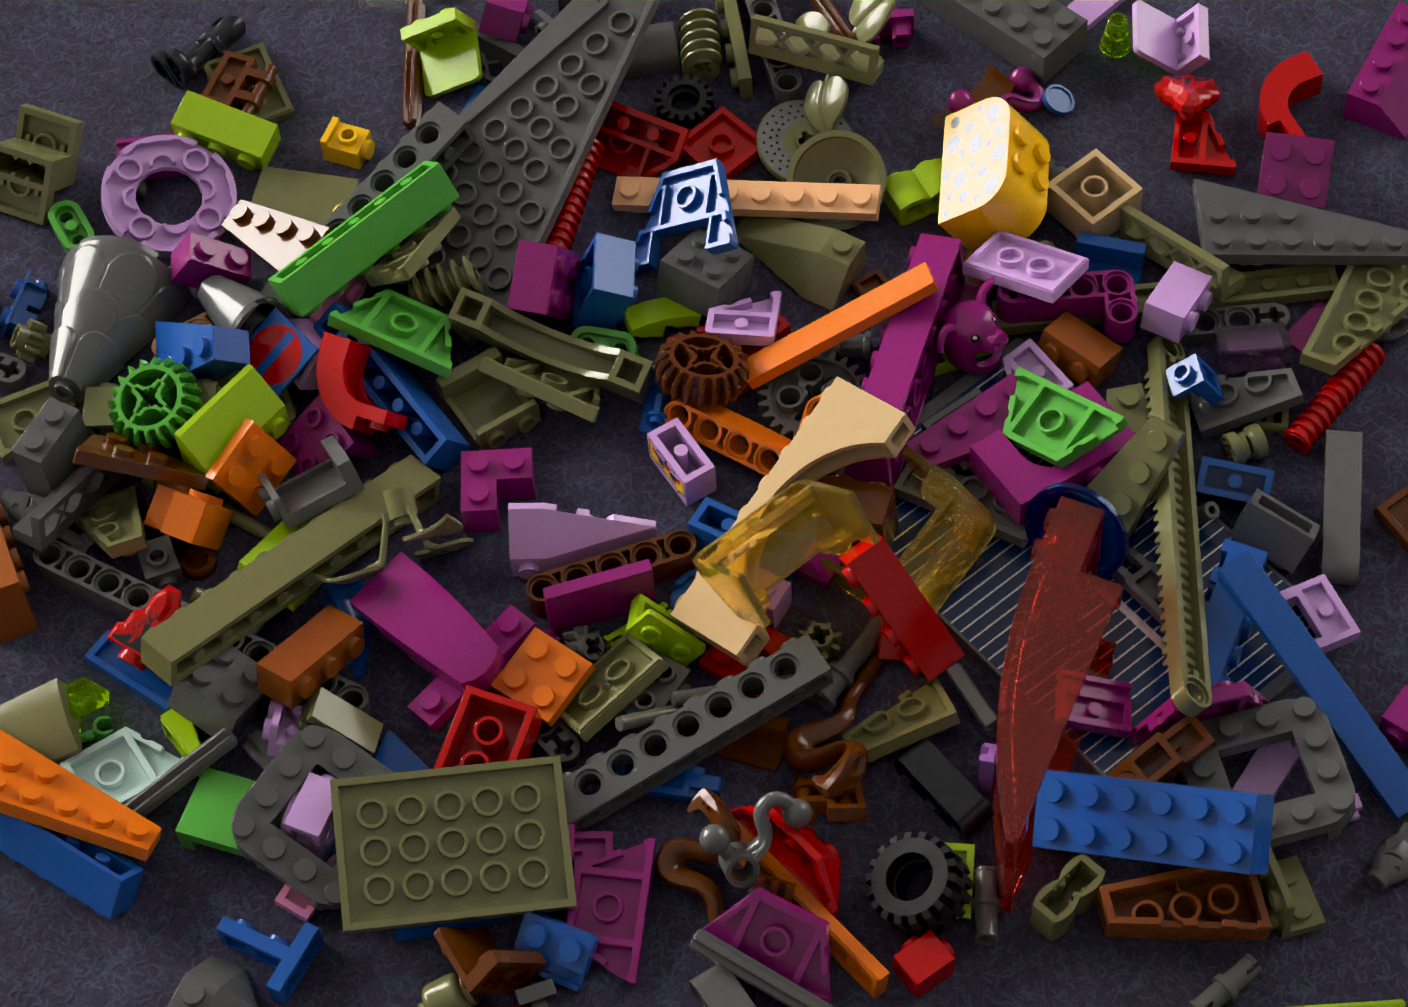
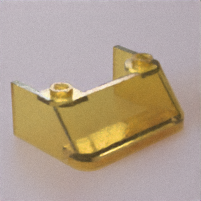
(778, 540)
(945, 543)

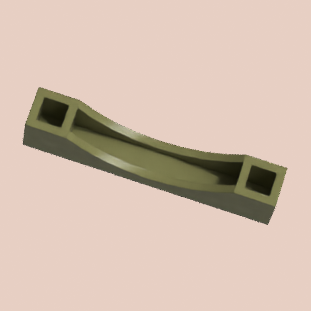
(592, 363)

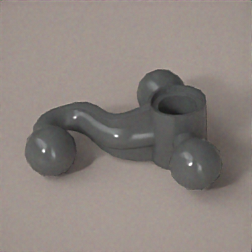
(715, 838)

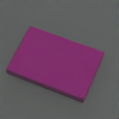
(597, 596)

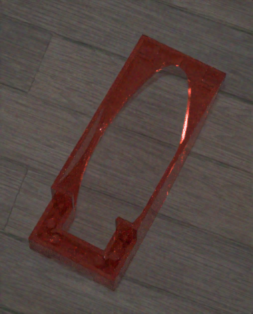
(1045, 663)

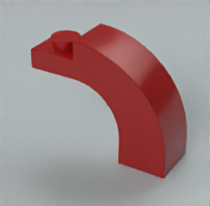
(1283, 87)
(342, 388)

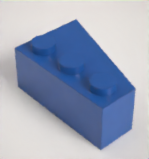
(203, 349)

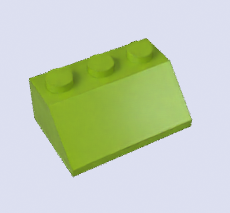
(217, 421)

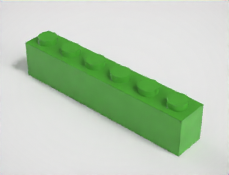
(364, 239)

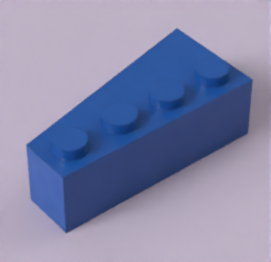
(1225, 617)

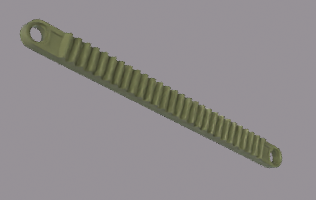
(1178, 544)

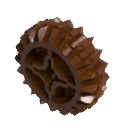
(702, 369)

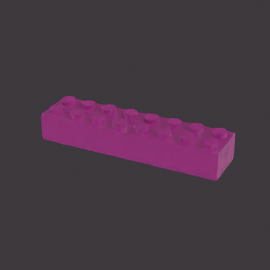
(907, 352)

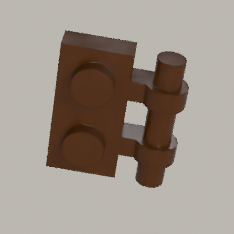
(232, 77)
(841, 809)

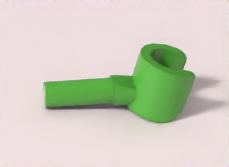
(95, 733)

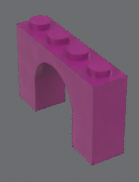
(1017, 480)

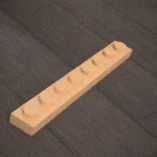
(770, 198)

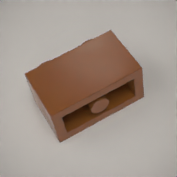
(1079, 350)

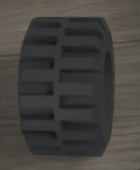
(896, 869)

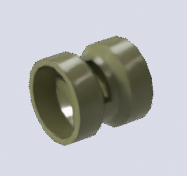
(1245, 444)

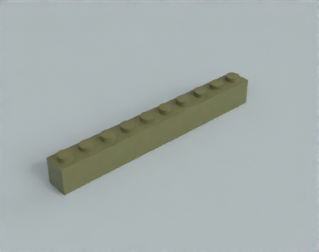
(281, 575)

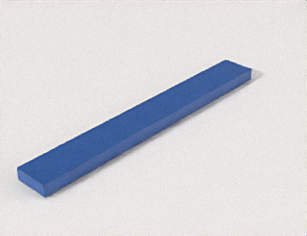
(1318, 680)

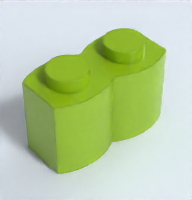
(914, 192)

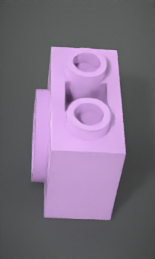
(310, 816)

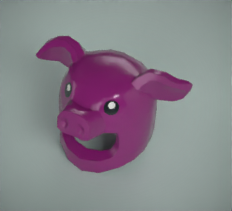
(972, 329)

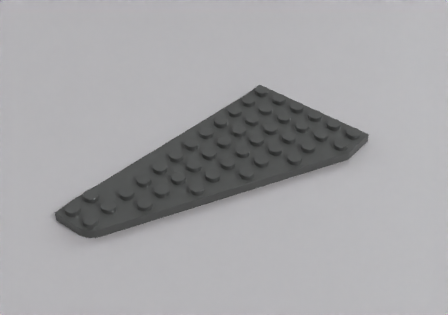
(535, 135)

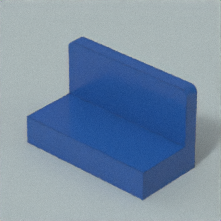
(1112, 254)

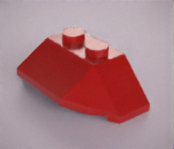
(639, 142)
(803, 855)

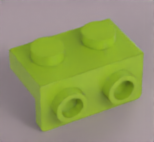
(662, 632)

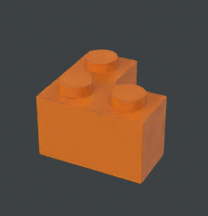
(189, 515)

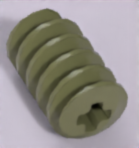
(700, 43)
(444, 283)

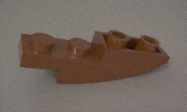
(1167, 753)

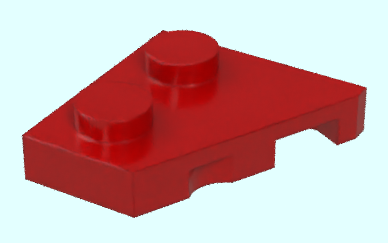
(1199, 147)

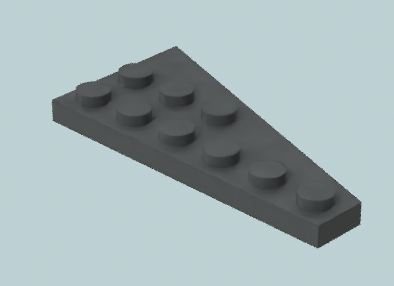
(1269, 230)

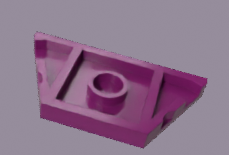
(1226, 699)
(614, 906)
(779, 938)

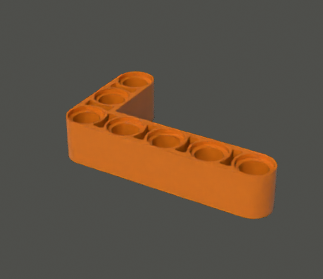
(731, 428)

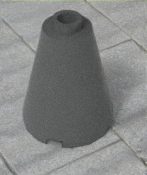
(235, 304)

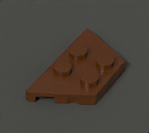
(148, 462)

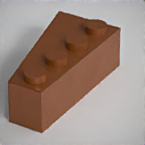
(15, 609)
(1185, 906)

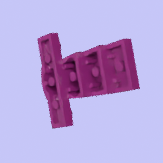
(439, 636)

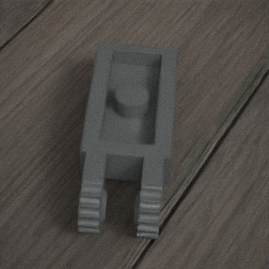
(1142, 584)

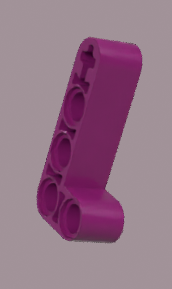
(1087, 298)

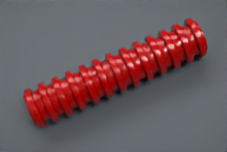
(570, 216)
(1333, 399)

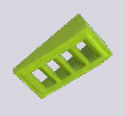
(180, 732)

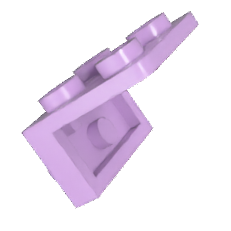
(1171, 43)

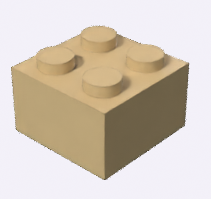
(1091, 194)

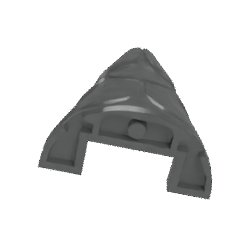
(107, 311)

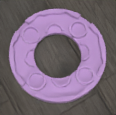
(166, 154)

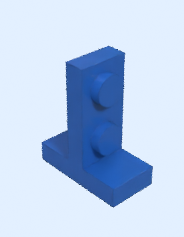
(289, 961)

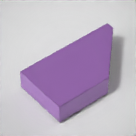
(986, 768)

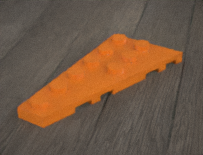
(60, 801)

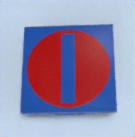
(279, 351)

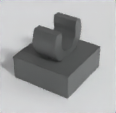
(536, 994)

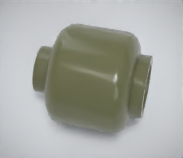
(447, 993)

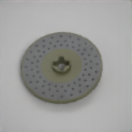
(781, 135)

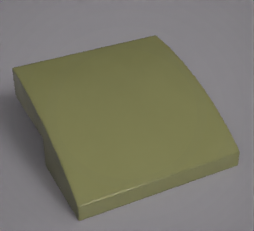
(43, 721)

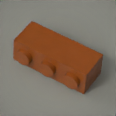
(310, 656)

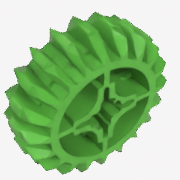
(158, 383)

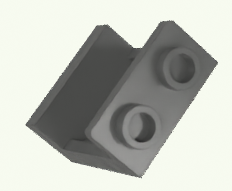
(313, 489)

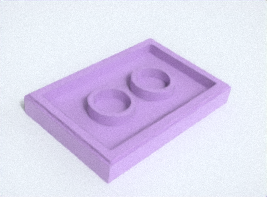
(1026, 266)

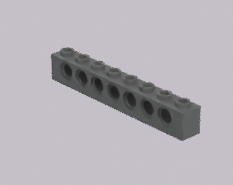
(450, 137)
(714, 733)

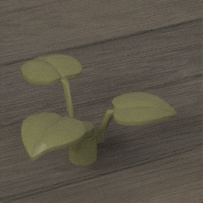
(828, 98)
(403, 511)

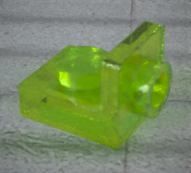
(85, 697)

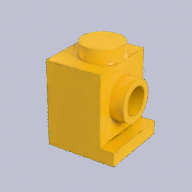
(347, 144)

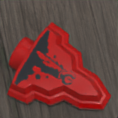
(1187, 94)
(129, 633)

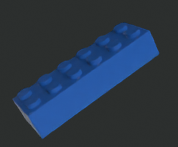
(1154, 822)

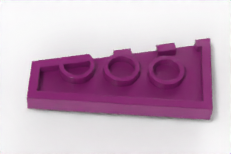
(951, 437)

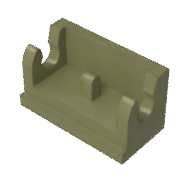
(336, 714)

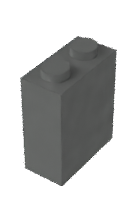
(48, 447)

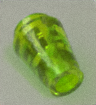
(1116, 37)

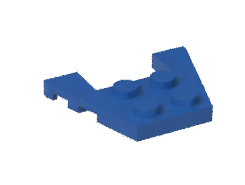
(687, 201)

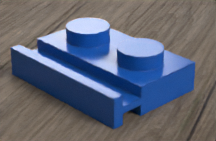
(563, 946)

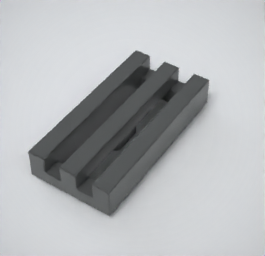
(973, 699)

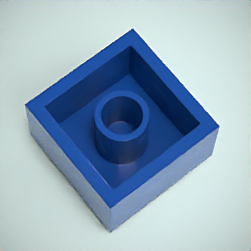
(605, 282)

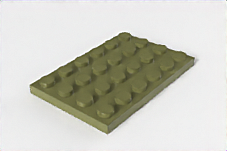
(452, 844)

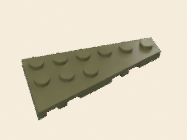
(1358, 313)

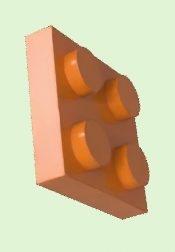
(243, 459)
(543, 675)

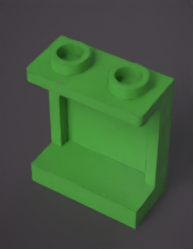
(211, 809)

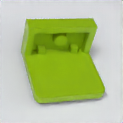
(447, 50)

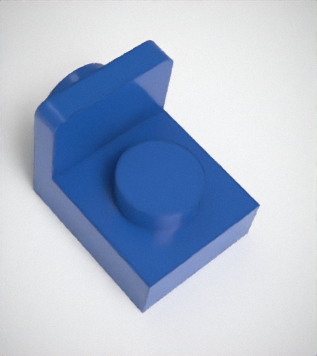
(1196, 377)

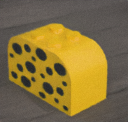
(992, 173)

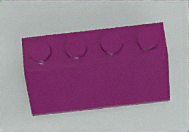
(1381, 87)

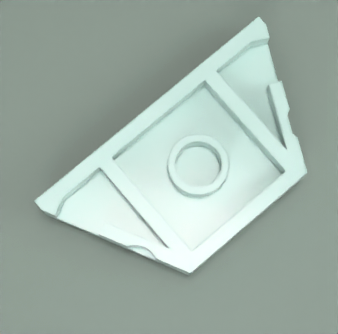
(121, 764)

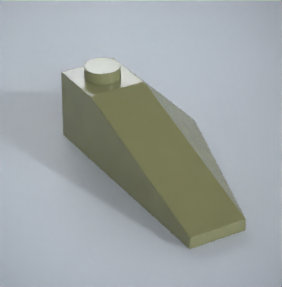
(806, 256)

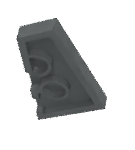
(1246, 400)

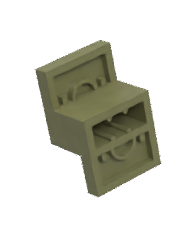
(38, 162)

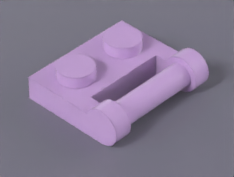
(1323, 612)

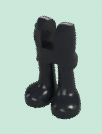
(182, 67)

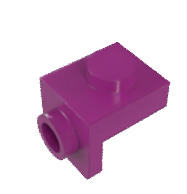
(589, 844)

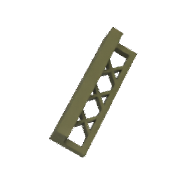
(815, 55)
(1167, 246)

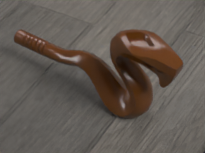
(804, 745)
(674, 852)

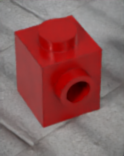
(924, 963)

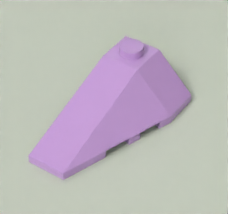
(551, 538)

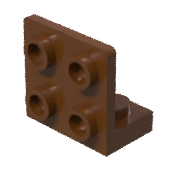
(483, 965)

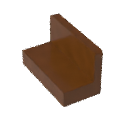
(760, 747)

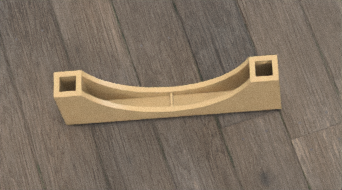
(839, 431)

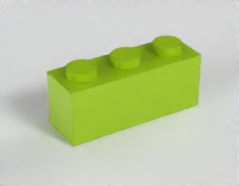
(226, 130)

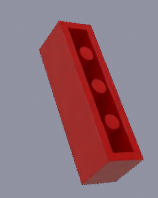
(901, 607)

